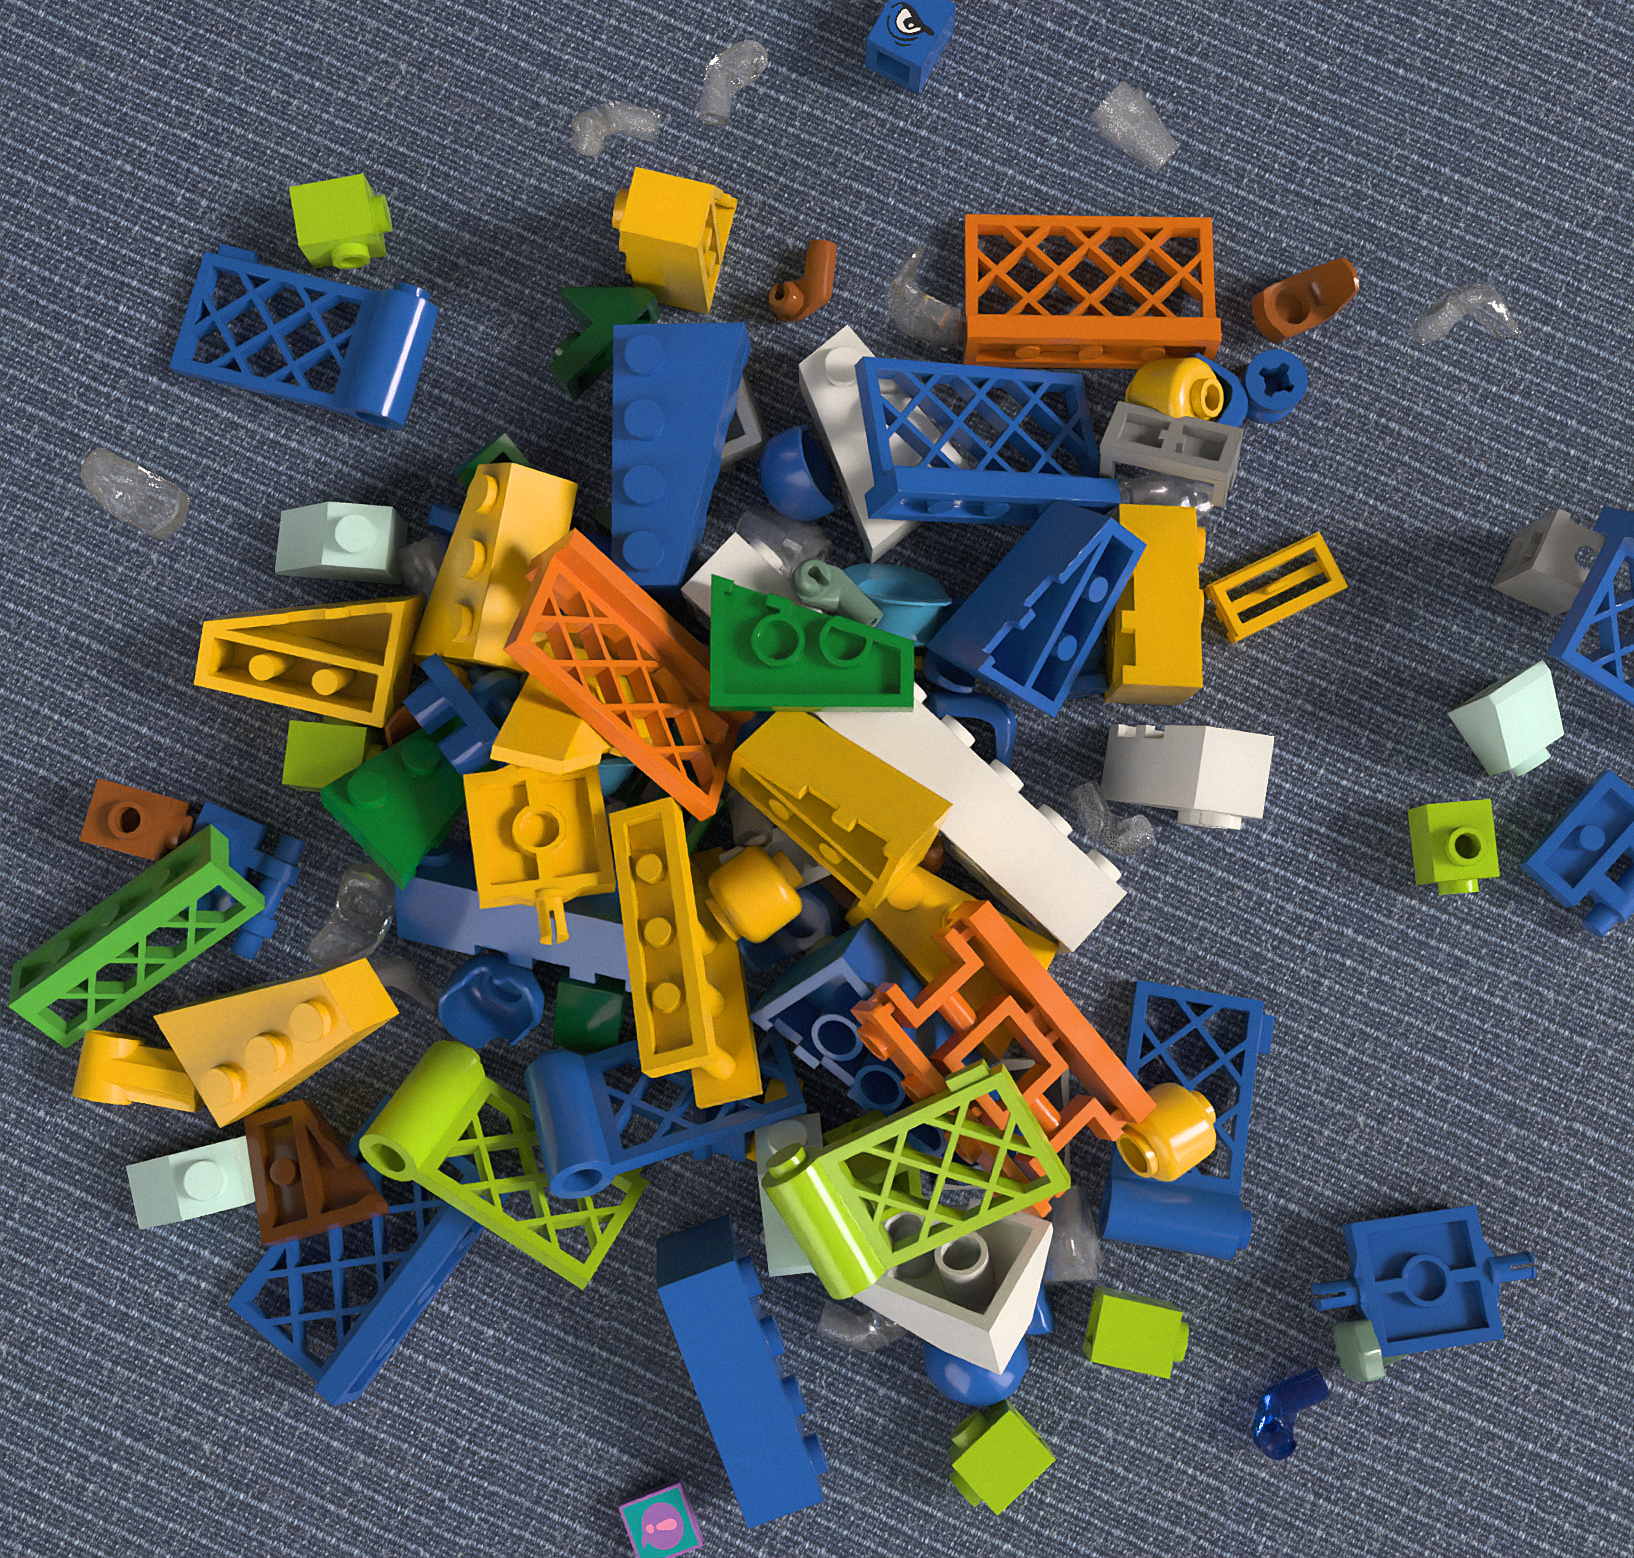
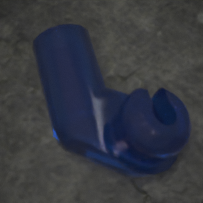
(1278, 1411)

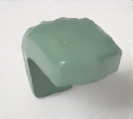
(1360, 1350)

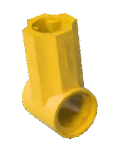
(125, 1069)

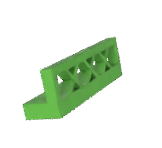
(118, 923)

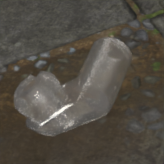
(727, 75)
(613, 118)
(1167, 491)
(1106, 828)
(858, 1332)

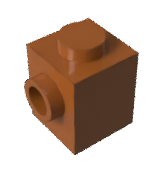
(136, 821)

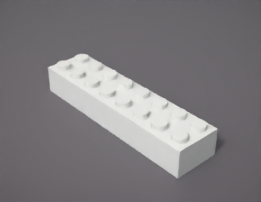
(990, 828)

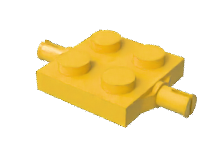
(538, 840)

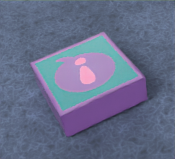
(661, 1521)

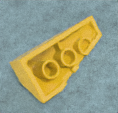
(550, 735)

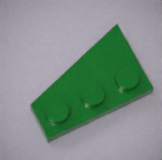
(801, 660)
(402, 800)

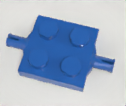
(1424, 1280)

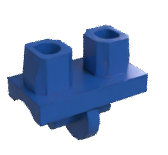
(445, 697)

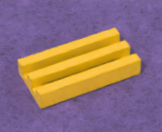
(1228, 610)

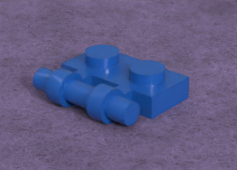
(1583, 846)
(245, 854)

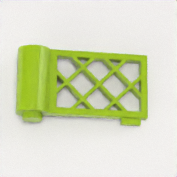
(424, 1128)
(831, 1208)

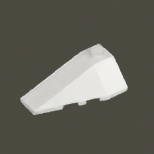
(969, 1293)

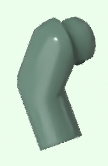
(834, 591)

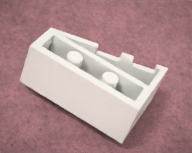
(834, 403)
(1198, 770)

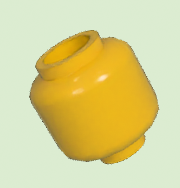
(1177, 388)
(755, 894)
(1171, 1136)

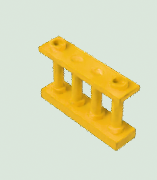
(681, 960)

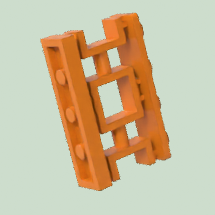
(1035, 1015)

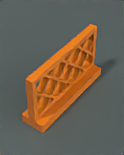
(1078, 339)
(649, 650)

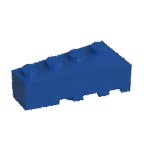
(668, 436)
(444, 912)
(813, 1011)
(738, 1372)

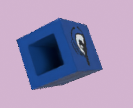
(910, 40)

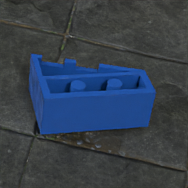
(1042, 606)

